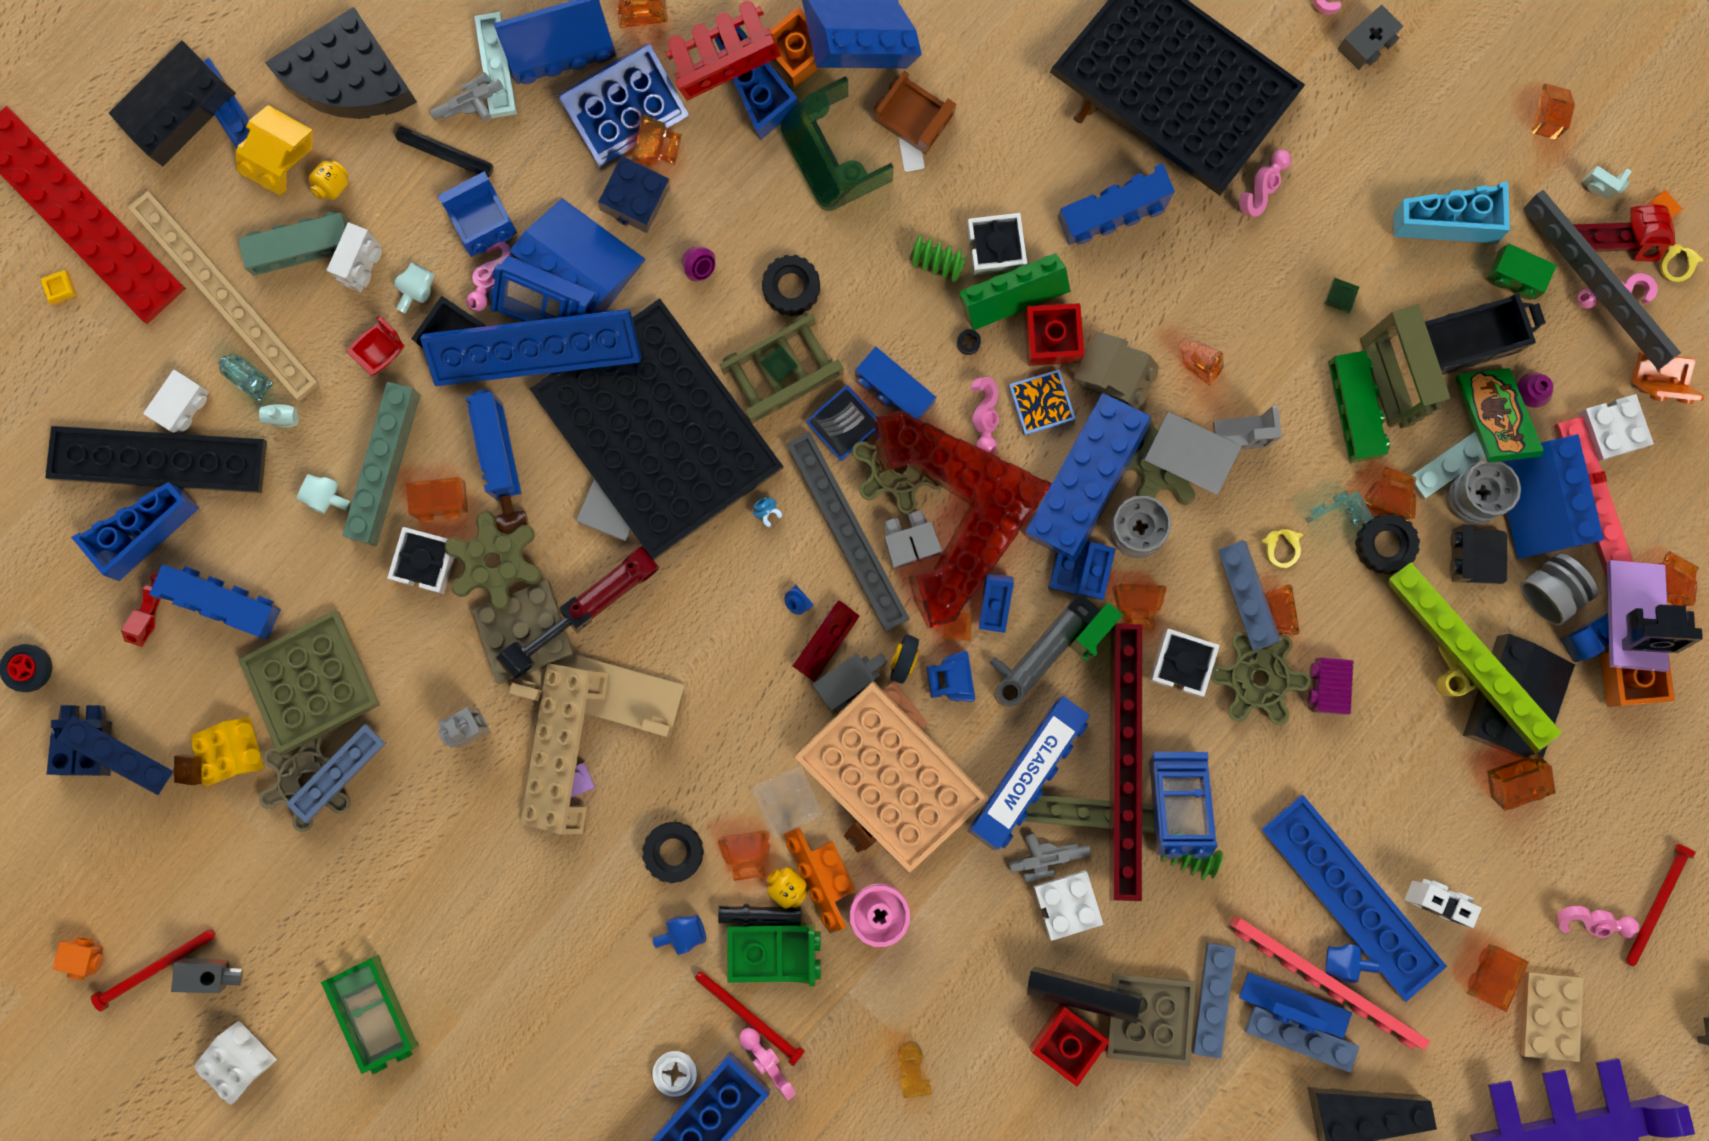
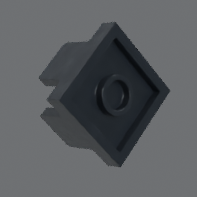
(1668, 633)

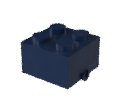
(634, 194)

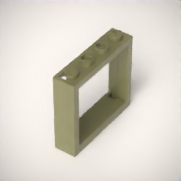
(1421, 361)

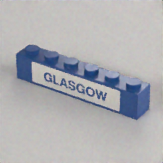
(1028, 773)

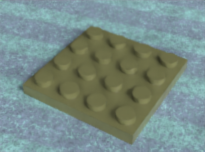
(308, 682)

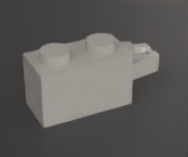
(463, 728)

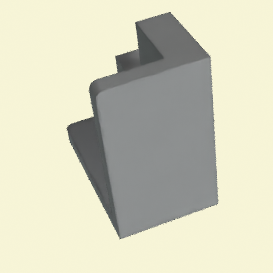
(1251, 431)

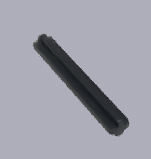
(443, 151)

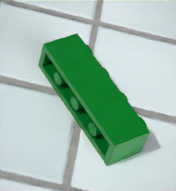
(1014, 291)
(1358, 406)

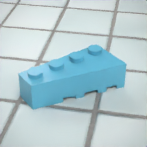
(1457, 216)

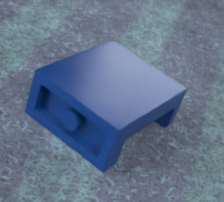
(477, 214)

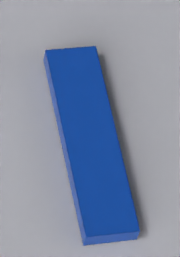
(231, 115)

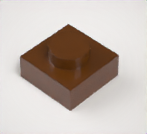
(187, 769)

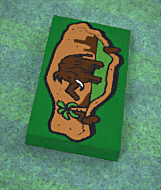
(1499, 415)

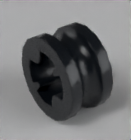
(961, 338)

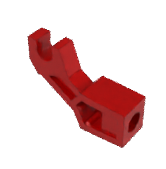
(142, 621)

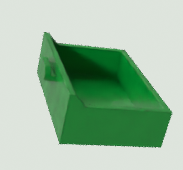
(1095, 631)

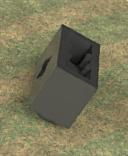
(1358, 44)

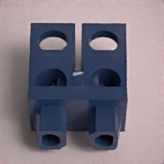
(64, 760)

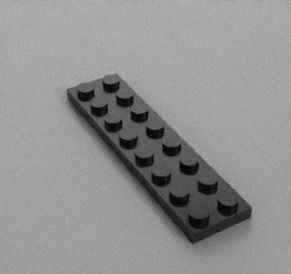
(156, 459)

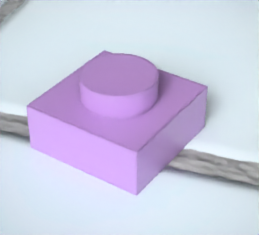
(582, 780)

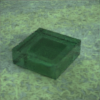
(1341, 295)
(779, 364)

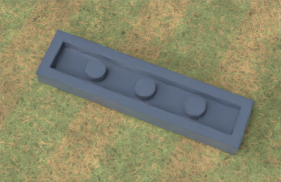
(1249, 595)
(336, 773)
(1213, 1000)
(1317, 1046)

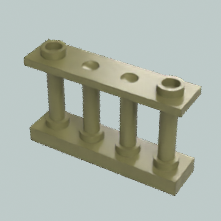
(781, 394)

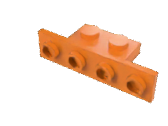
(823, 875)

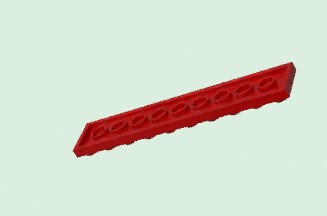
(84, 220)

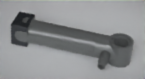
(1045, 650)

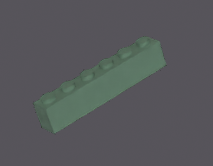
(381, 464)

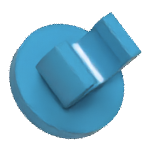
(764, 508)

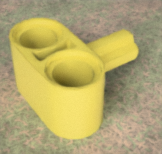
(1464, 683)

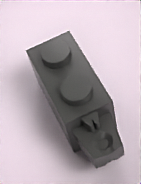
(848, 680)

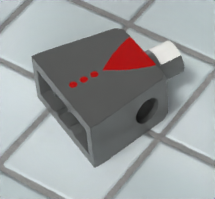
(192, 975)

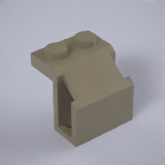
(1116, 370)

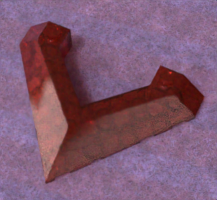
(999, 502)

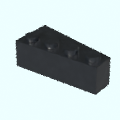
(1368, 1115)

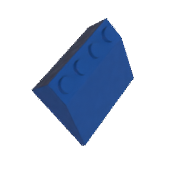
(861, 34)
(555, 40)
(614, 99)
(579, 252)
(1554, 501)

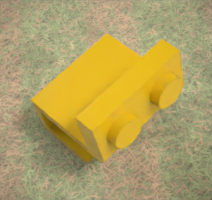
(272, 148)

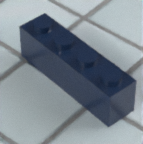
(114, 755)

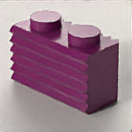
(1331, 686)

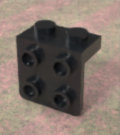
(1478, 555)

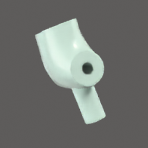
(415, 285)
(279, 415)
(320, 494)

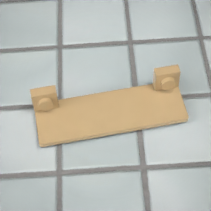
(629, 698)
(557, 748)

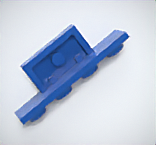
(1296, 1006)

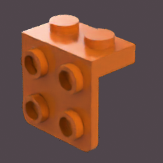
(1667, 382)

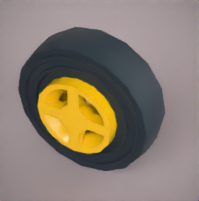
(904, 659)

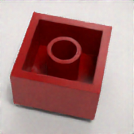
(1054, 334)
(1069, 1044)

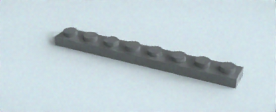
(1601, 280)
(847, 531)

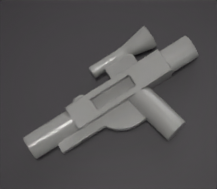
(469, 101)
(1045, 855)

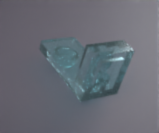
(1355, 510)

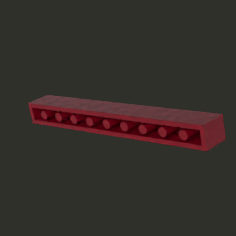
(1125, 763)

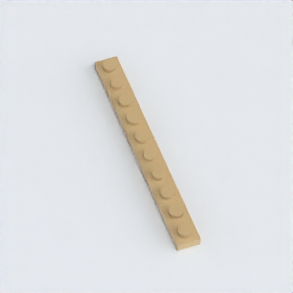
(223, 296)

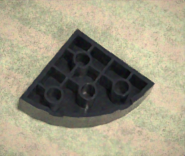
(342, 71)

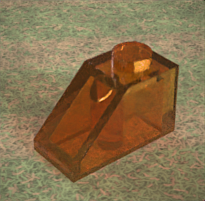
(1553, 112)

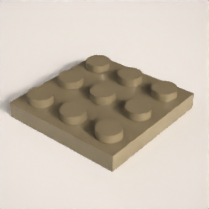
(526, 618)
(1163, 1021)

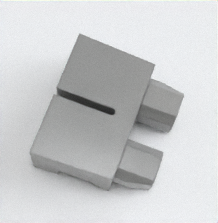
(922, 537)

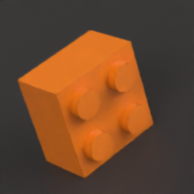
(796, 49)
(1635, 686)

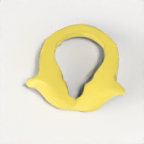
(1693, 259)
(1271, 540)

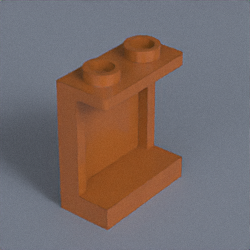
(913, 113)

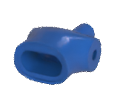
(682, 933)
(1347, 964)

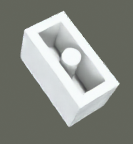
(176, 403)

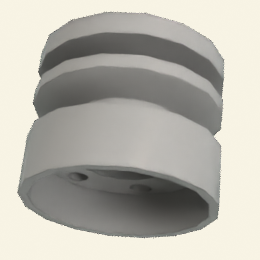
(1484, 492)
(1147, 513)
(1559, 589)

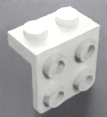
(233, 1062)

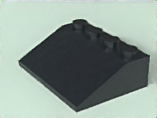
(171, 103)
(1539, 674)

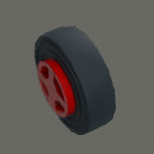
(15, 669)

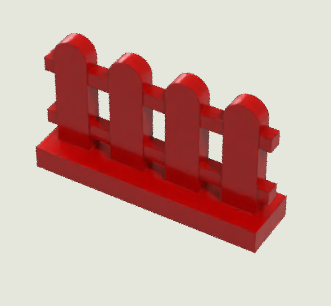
(726, 64)

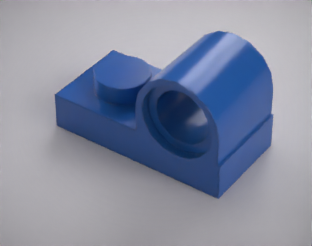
(996, 602)
(1588, 639)

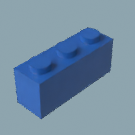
(893, 385)

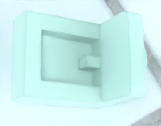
(1604, 184)

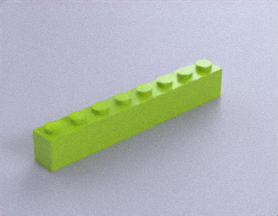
(1474, 658)

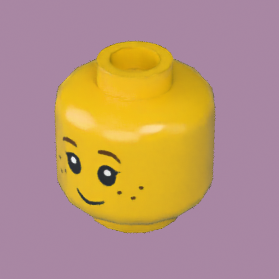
(328, 180)
(786, 888)

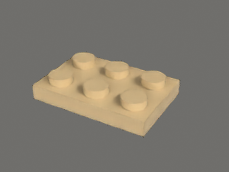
(1552, 1016)

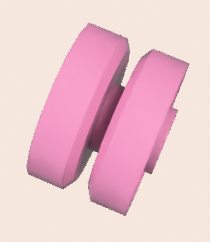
(879, 931)

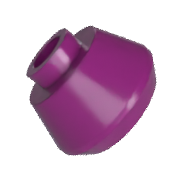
(698, 263)
(1535, 389)

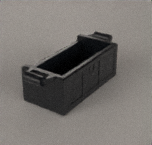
(1483, 333)

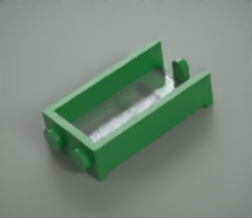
(370, 1015)

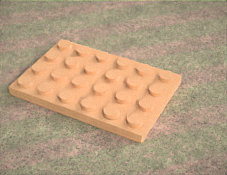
(891, 777)

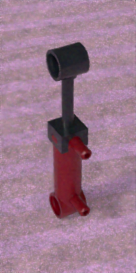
(581, 610)

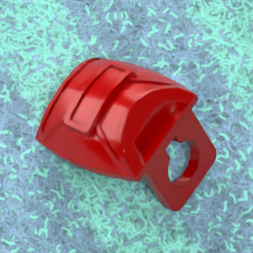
(1651, 228)
(376, 347)

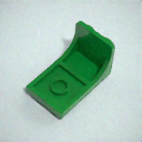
(773, 954)

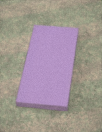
(1632, 587)

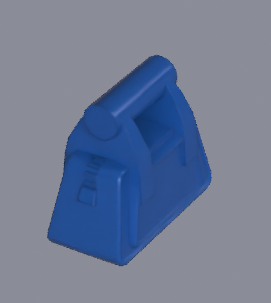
(957, 678)

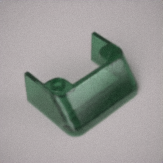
(827, 180)

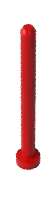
(1659, 903)
(101, 1000)
(767, 1032)

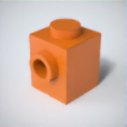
(78, 957)

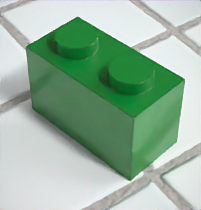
(1521, 272)

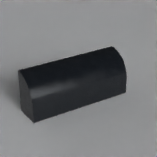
(1084, 994)

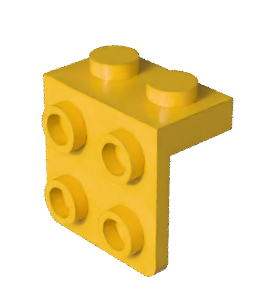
(227, 750)

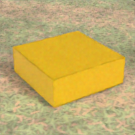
(58, 287)

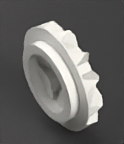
(664, 1081)

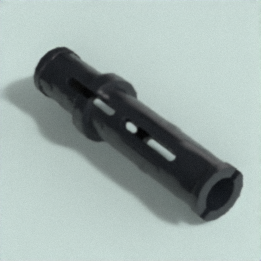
(760, 915)

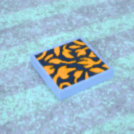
(1041, 402)

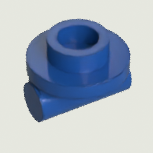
(797, 601)

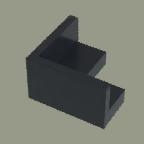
(445, 317)

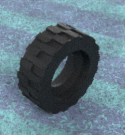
(784, 266)
(1408, 543)
(652, 847)

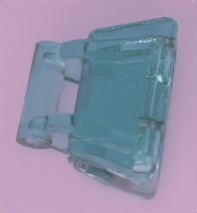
(245, 376)

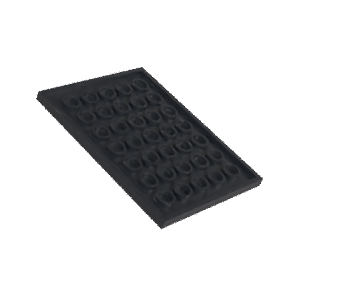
(1179, 84)
(660, 434)

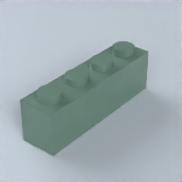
(292, 244)

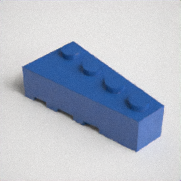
(763, 94)
(1117, 206)
(135, 531)
(215, 600)

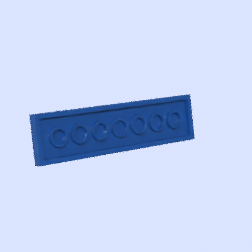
(531, 347)
(1353, 898)

